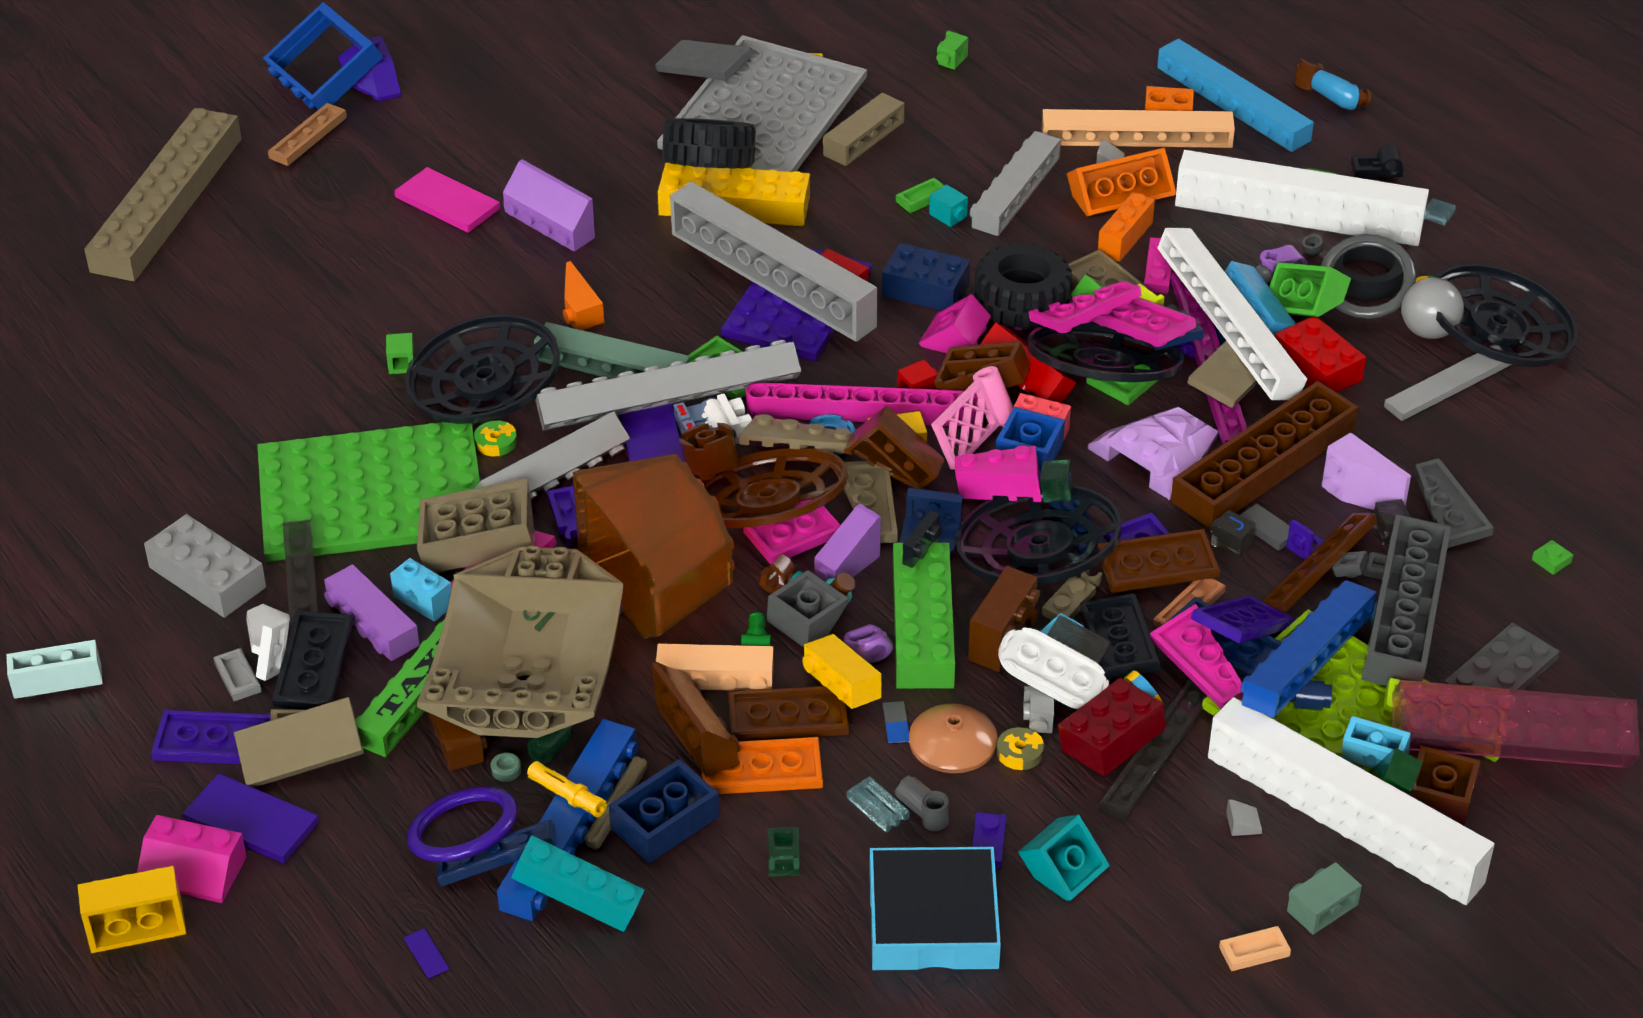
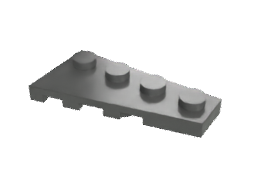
(1451, 504)

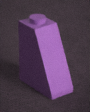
(851, 546)

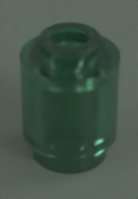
(548, 746)

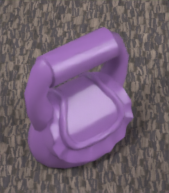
(871, 648)

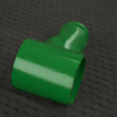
(756, 632)

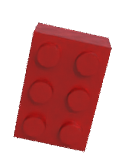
(1322, 354)

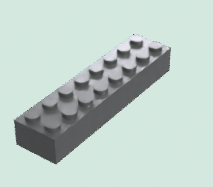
(1407, 601)

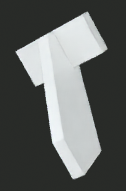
(268, 638)

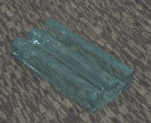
(874, 807)

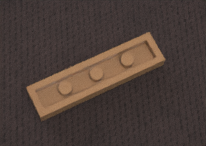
(307, 134)

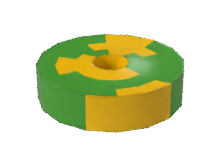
(495, 438)

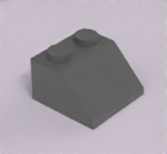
(805, 608)

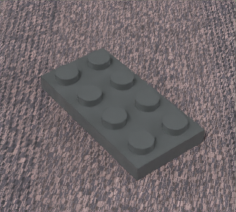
(1507, 661)

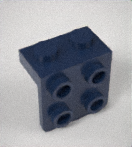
(946, 504)

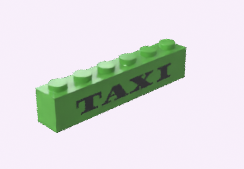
(396, 706)

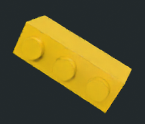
(842, 671)

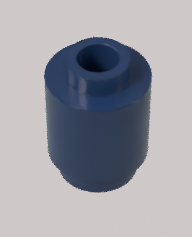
(1313, 696)

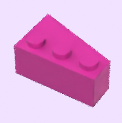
(999, 473)

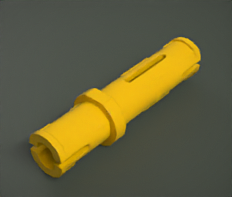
(576, 794)

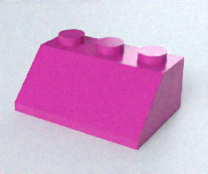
(202, 856)

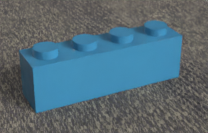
(1259, 296)

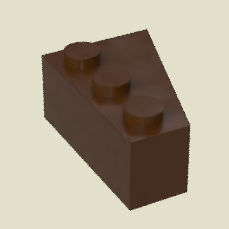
(964, 361)
(896, 448)

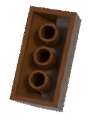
(694, 721)

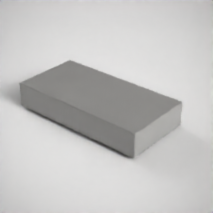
(237, 674)

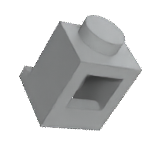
(1038, 709)

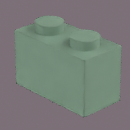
(1324, 898)

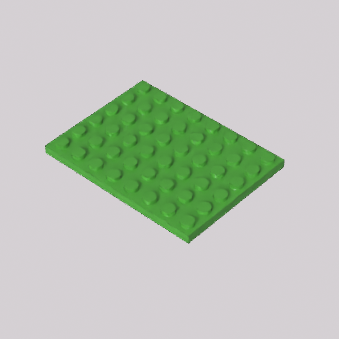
(361, 485)

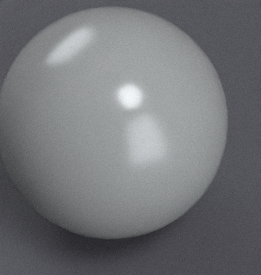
(1424, 300)

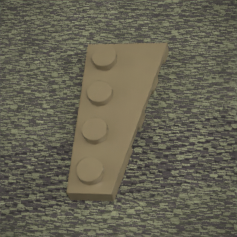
(873, 490)

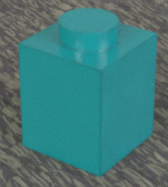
(948, 205)

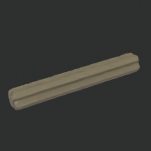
(627, 782)

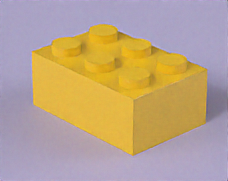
(131, 909)

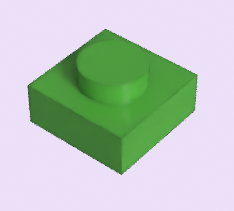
(1552, 557)

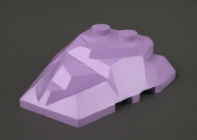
(1161, 443)

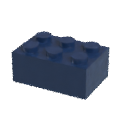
(925, 277)
(664, 810)

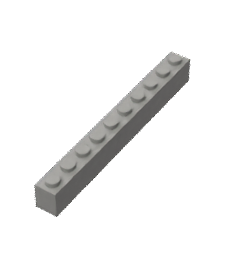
(667, 385)

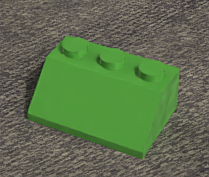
(1308, 288)

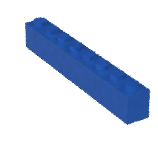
(1308, 648)
(598, 769)

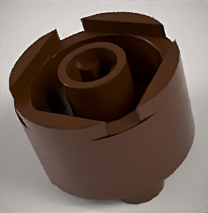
(709, 450)

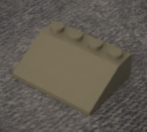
(474, 525)

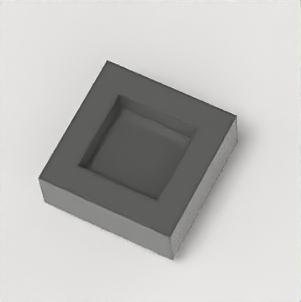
(1351, 564)

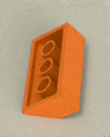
(1109, 183)

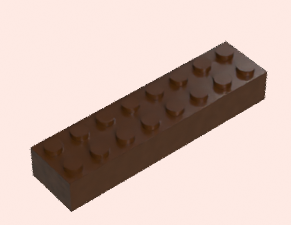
(1264, 454)

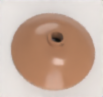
(953, 738)

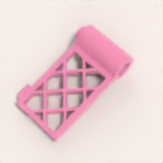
(992, 401)

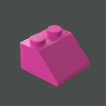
(956, 326)

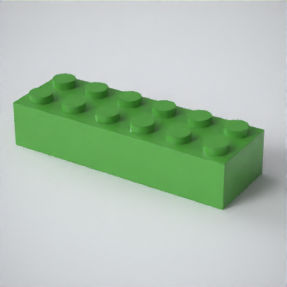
(923, 620)

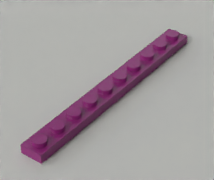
(1227, 419)

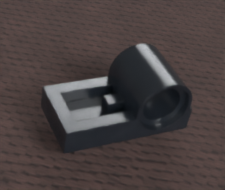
(1384, 164)

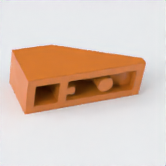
(582, 305)

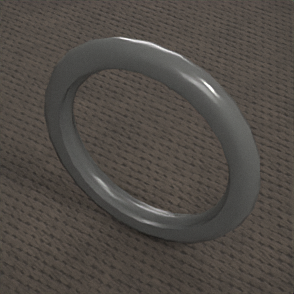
(1384, 243)

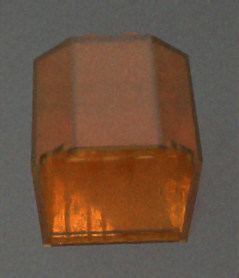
(655, 535)

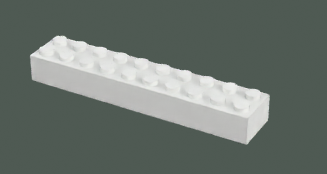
(1300, 197)
(1351, 801)

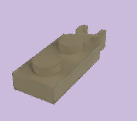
(1071, 594)

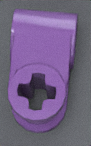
(1284, 254)

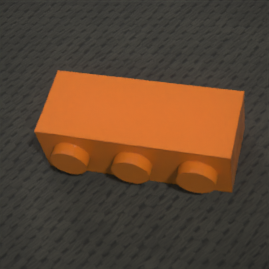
(1126, 226)

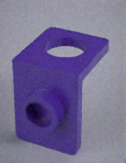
(1301, 539)

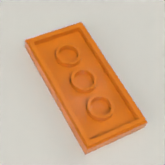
(772, 767)

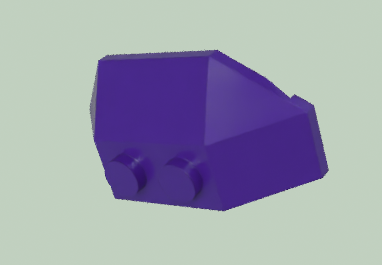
(381, 78)

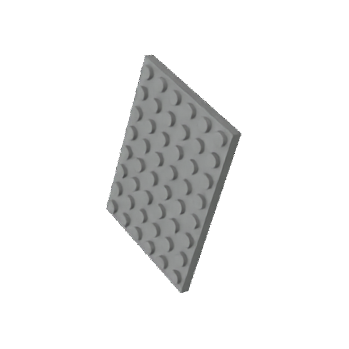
(784, 95)

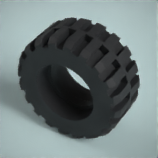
(709, 143)
(1019, 281)

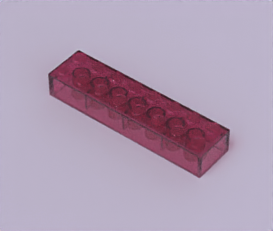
(1518, 723)

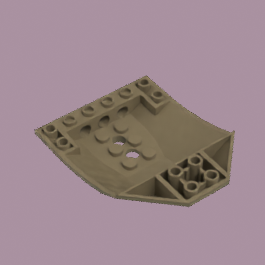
(492, 644)

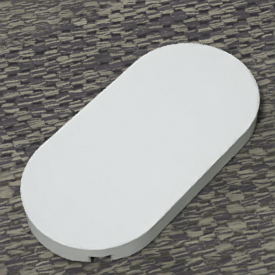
(1051, 667)

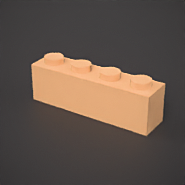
(721, 665)

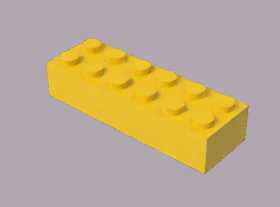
(764, 194)

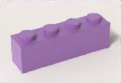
(372, 612)

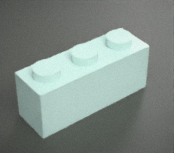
(54, 669)

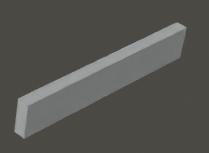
(1443, 385)

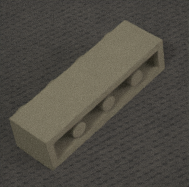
(863, 129)

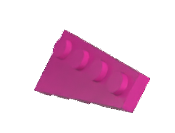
(1085, 307)
(1199, 657)

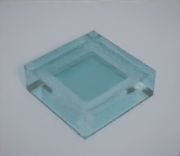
(1439, 211)

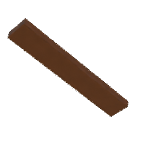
(1320, 561)

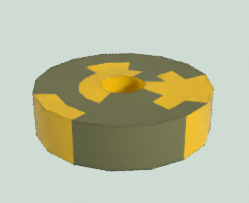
(1024, 758)

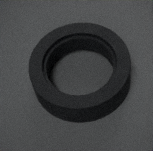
(1371, 287)

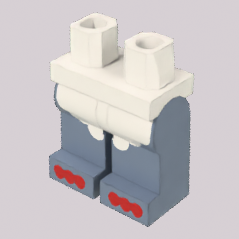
(713, 412)

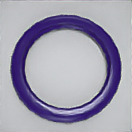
(473, 847)

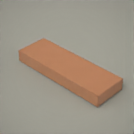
(1206, 590)

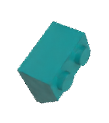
(1064, 857)

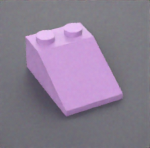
(1362, 474)

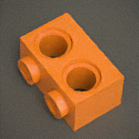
(1168, 99)

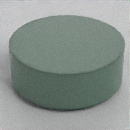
(506, 767)

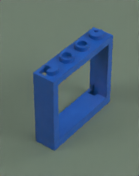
(302, 37)

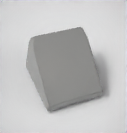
(1108, 152)
(1243, 819)

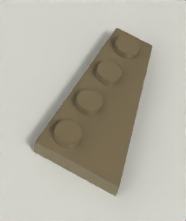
(795, 434)

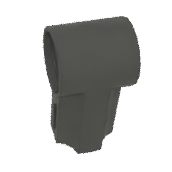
(928, 804)

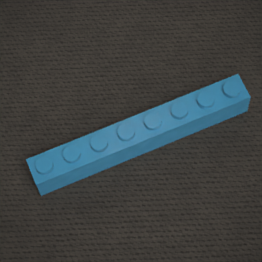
(1235, 95)

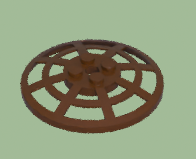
(770, 495)

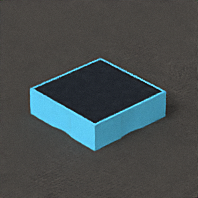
(934, 908)

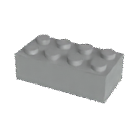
(205, 565)

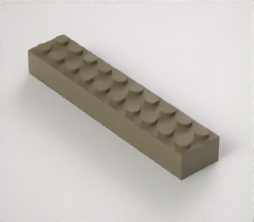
(163, 195)

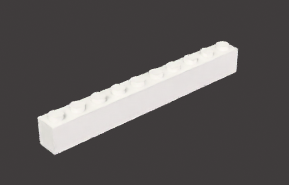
(1231, 314)

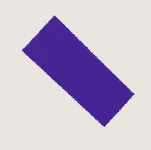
(426, 953)

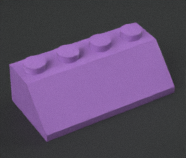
(549, 206)

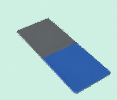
(896, 722)

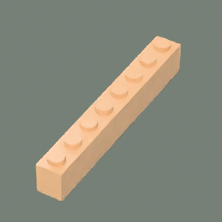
(1140, 128)

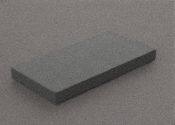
(704, 59)

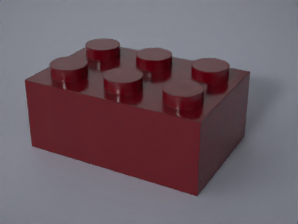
(1112, 726)

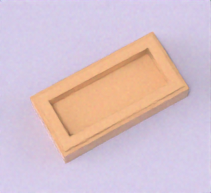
(1254, 948)

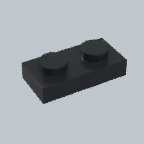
(921, 538)

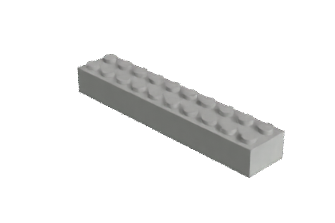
(774, 261)

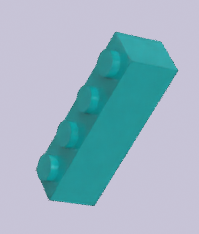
(577, 883)

